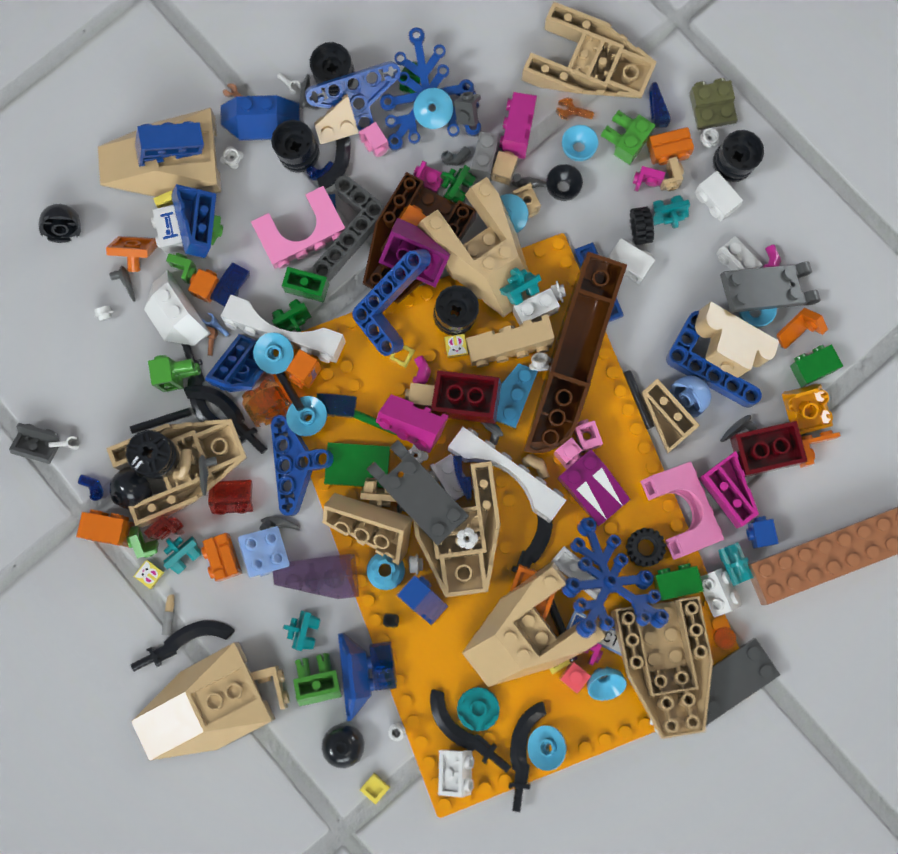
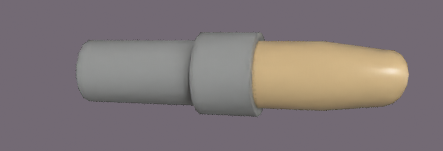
(168, 615)

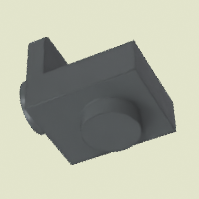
(466, 108)

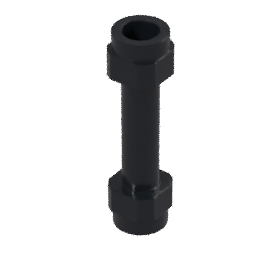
(391, 620)

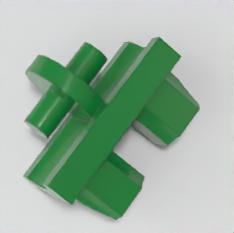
(462, 177)
(293, 318)

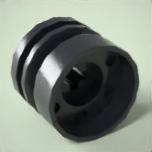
(329, 58)
(293, 136)
(738, 155)
(460, 300)
(163, 458)

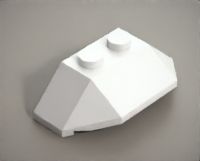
(174, 313)

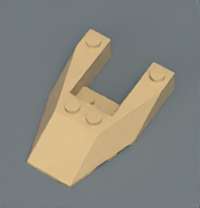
(600, 64)
(487, 258)
(202, 438)
(462, 569)
(518, 639)

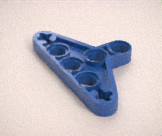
(367, 91)
(295, 474)

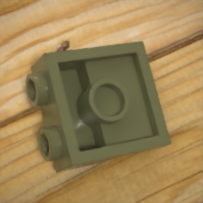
(713, 104)

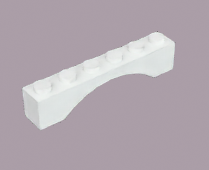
(321, 343)
(542, 499)

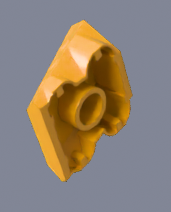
(808, 408)

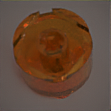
(265, 402)

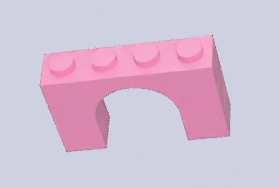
(282, 250)
(685, 483)

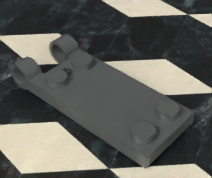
(767, 288)
(420, 495)
(738, 678)

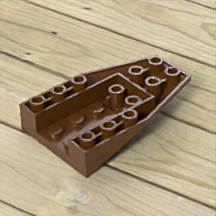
(412, 192)

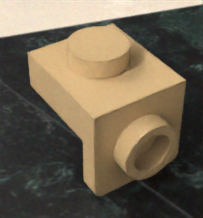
(675, 173)

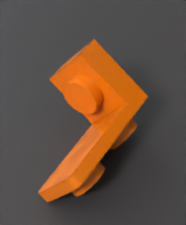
(803, 320)
(808, 440)

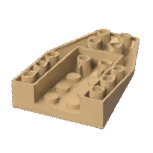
(121, 170)
(669, 665)
(203, 708)

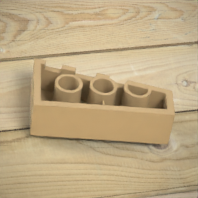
(510, 342)
(369, 525)

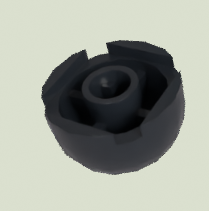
(59, 223)
(129, 488)
(343, 746)

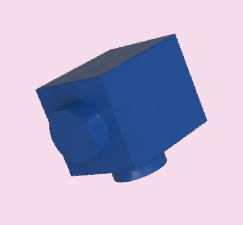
(762, 532)

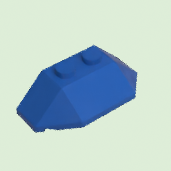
(257, 115)
(236, 367)
(355, 675)

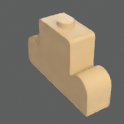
(733, 342)

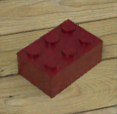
(466, 396)
(769, 448)

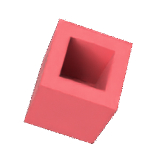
(574, 677)

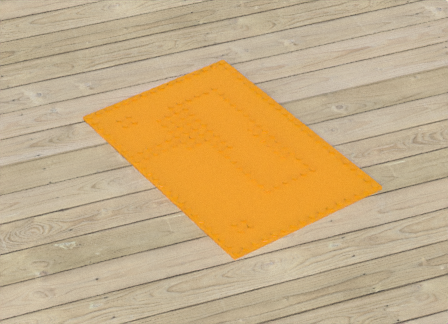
(432, 654)

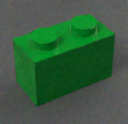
(305, 284)
(816, 365)
(679, 582)

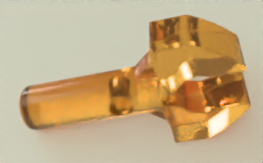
(572, 110)

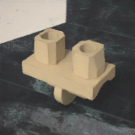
(377, 496)

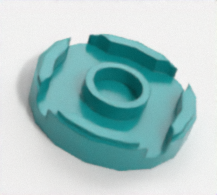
(478, 709)

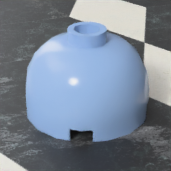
(692, 394)

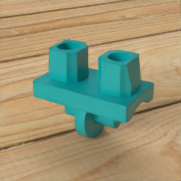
(671, 213)
(520, 282)
(173, 561)
(735, 563)
(300, 640)

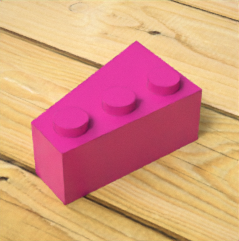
(518, 124)
(411, 423)
(730, 490)

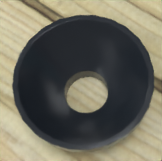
(567, 174)

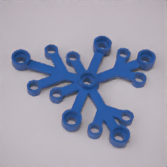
(422, 71)
(609, 582)

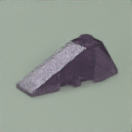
(321, 576)

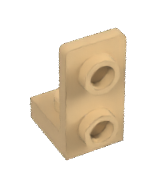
(278, 676)

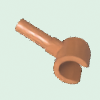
(234, 91)
(214, 333)

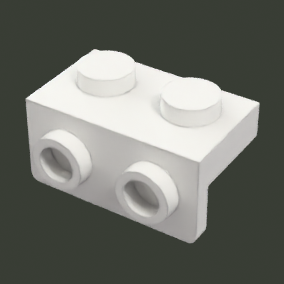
(720, 592)

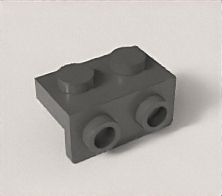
(33, 443)

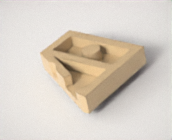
(337, 122)

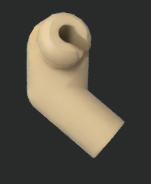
(537, 463)
(185, 464)

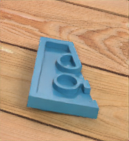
(514, 395)

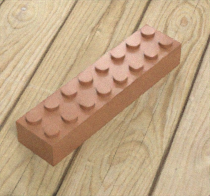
(826, 557)

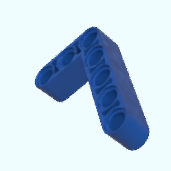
(386, 298)
(706, 367)

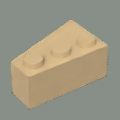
(668, 415)

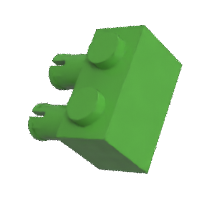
(628, 144)
(169, 375)
(316, 687)

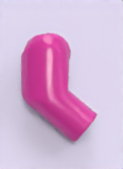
(774, 258)
(424, 371)

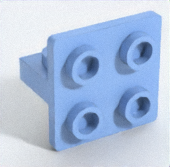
(263, 552)

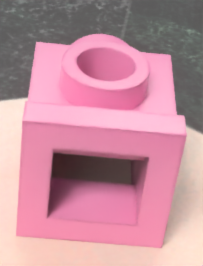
(374, 140)
(595, 439)
(568, 453)

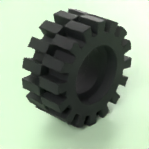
(641, 225)
(636, 556)

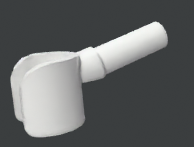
(289, 83)
(64, 443)

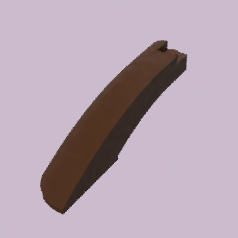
(575, 353)

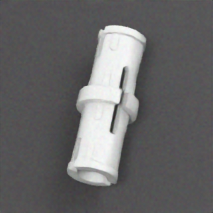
(392, 735)

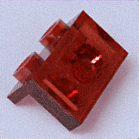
(231, 497)
(163, 528)

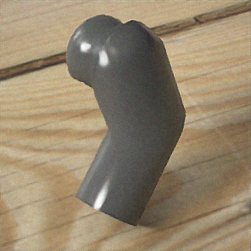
(455, 159)

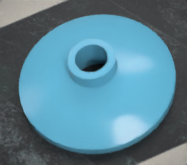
(443, 111)
(517, 210)
(264, 354)
(297, 419)
(539, 748)

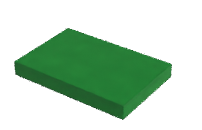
(351, 463)

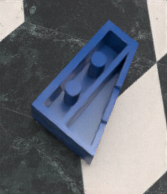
(168, 140)
(195, 218)
(422, 599)

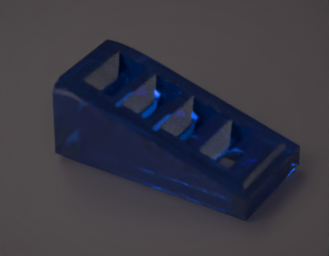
(658, 109)

